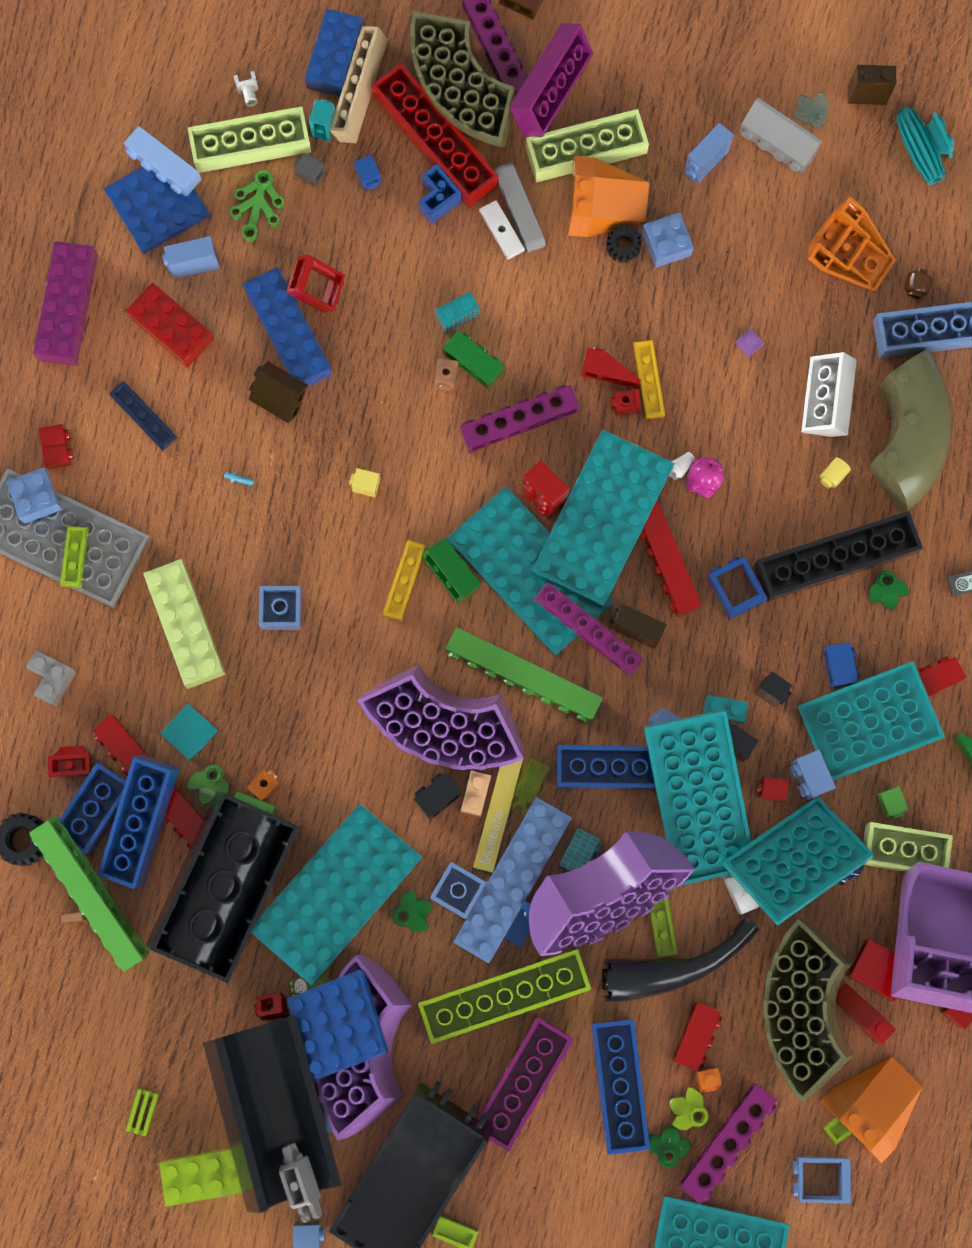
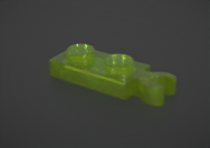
(530, 784)

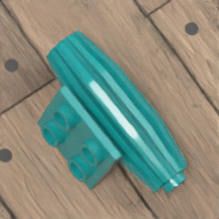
(925, 143)

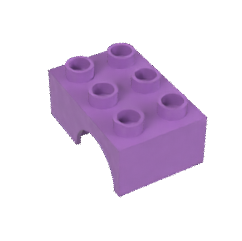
(934, 938)

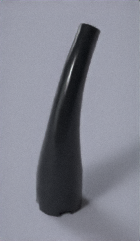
(651, 977)

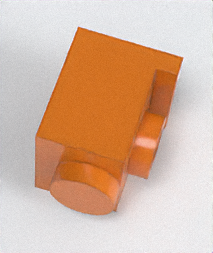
(264, 792)
(708, 1079)

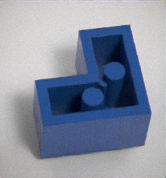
(442, 194)

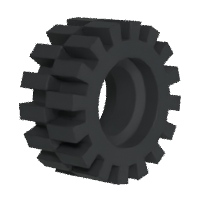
(629, 233)

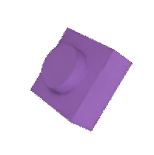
(749, 343)

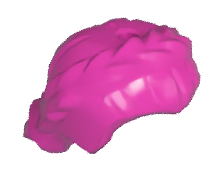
(705, 476)

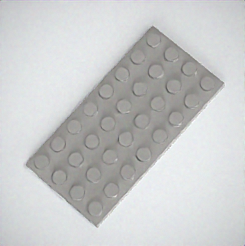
(40, 544)

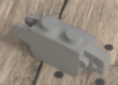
(300, 1183)

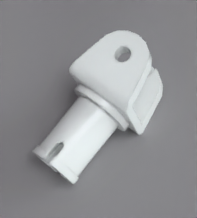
(247, 89)

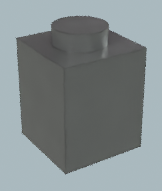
(309, 169)

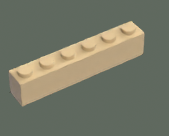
(357, 85)

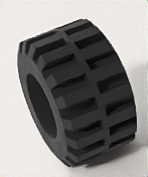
(7, 830)

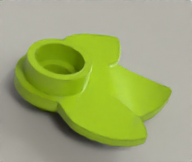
(686, 1108)

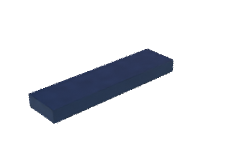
(143, 416)

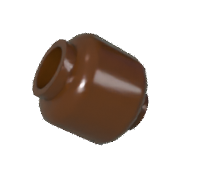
(918, 283)

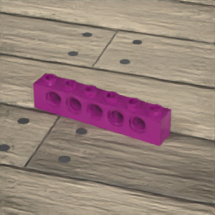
(487, 37)
(475, 441)
(588, 629)
(690, 1182)

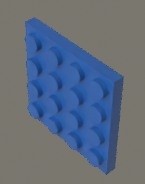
(153, 209)
(338, 1024)

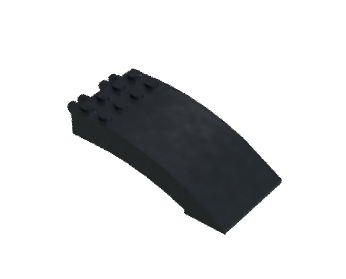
(413, 1173)

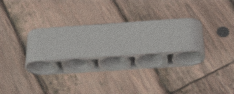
(519, 207)

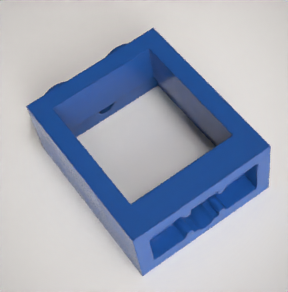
(745, 606)

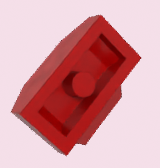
(69, 762)

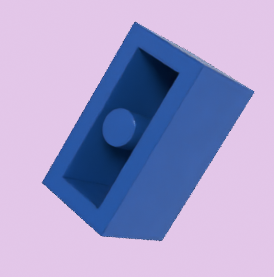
(841, 665)

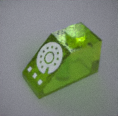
(299, 985)

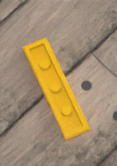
(650, 382)
(404, 580)

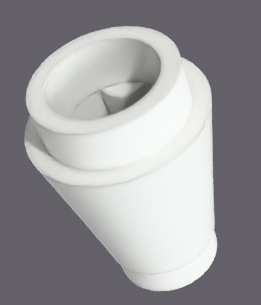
(681, 465)

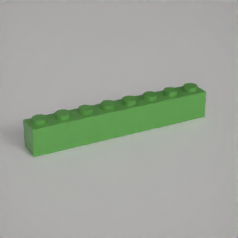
(524, 675)
(89, 893)

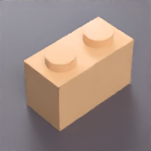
(475, 793)

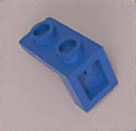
(520, 929)

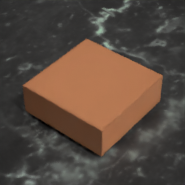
(72, 917)

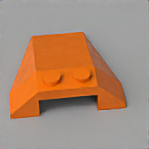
(605, 198)
(851, 247)
(875, 1105)

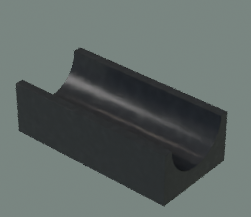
(222, 886)
(268, 1104)

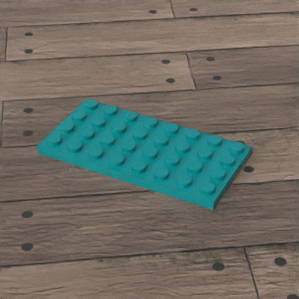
(603, 518)
(502, 548)
(699, 790)
(335, 894)

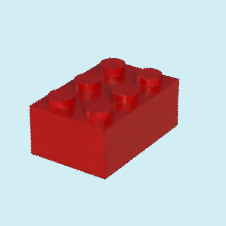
(544, 489)

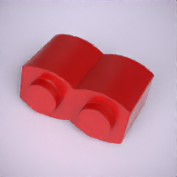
(55, 446)

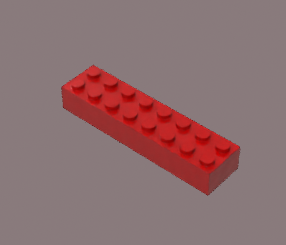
(434, 135)

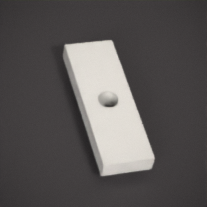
(497, 221)

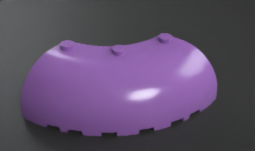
(442, 725)
(605, 892)
(369, 1089)

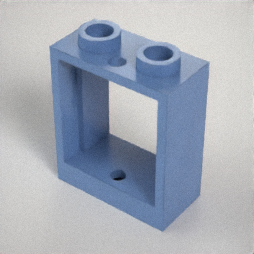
(708, 153)
(844, 1180)

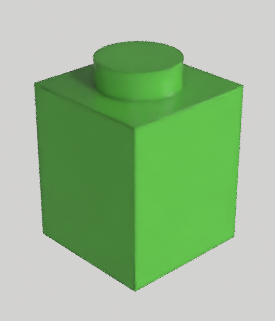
(892, 803)

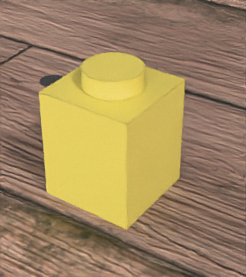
(365, 482)

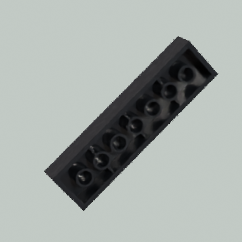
(838, 556)

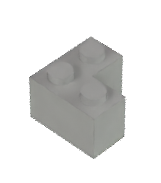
(55, 677)

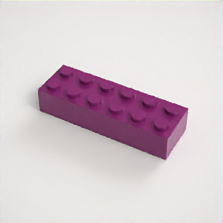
(551, 80)
(65, 303)
(524, 1081)

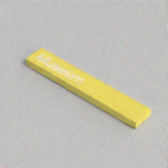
(497, 817)

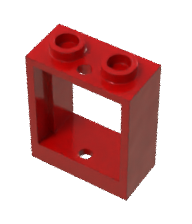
(299, 279)

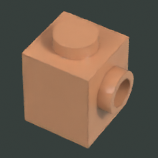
(446, 374)

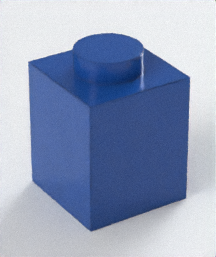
(367, 172)

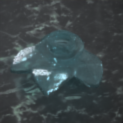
(810, 108)

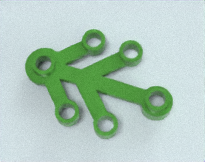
(258, 203)

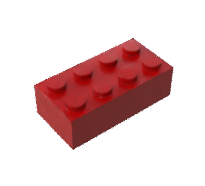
(169, 324)

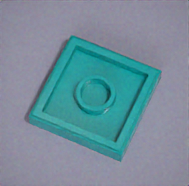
(189, 732)

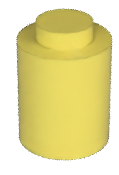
(834, 473)

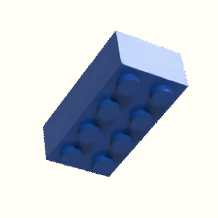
(333, 52)
(93, 808)

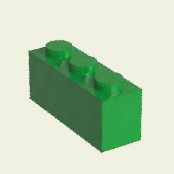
(473, 359)
(451, 570)

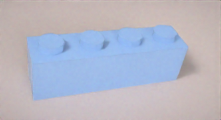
(162, 161)

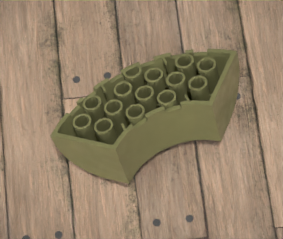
(456, 81)
(918, 431)
(802, 1009)

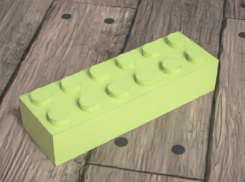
(249, 139)
(605, 139)
(184, 624)

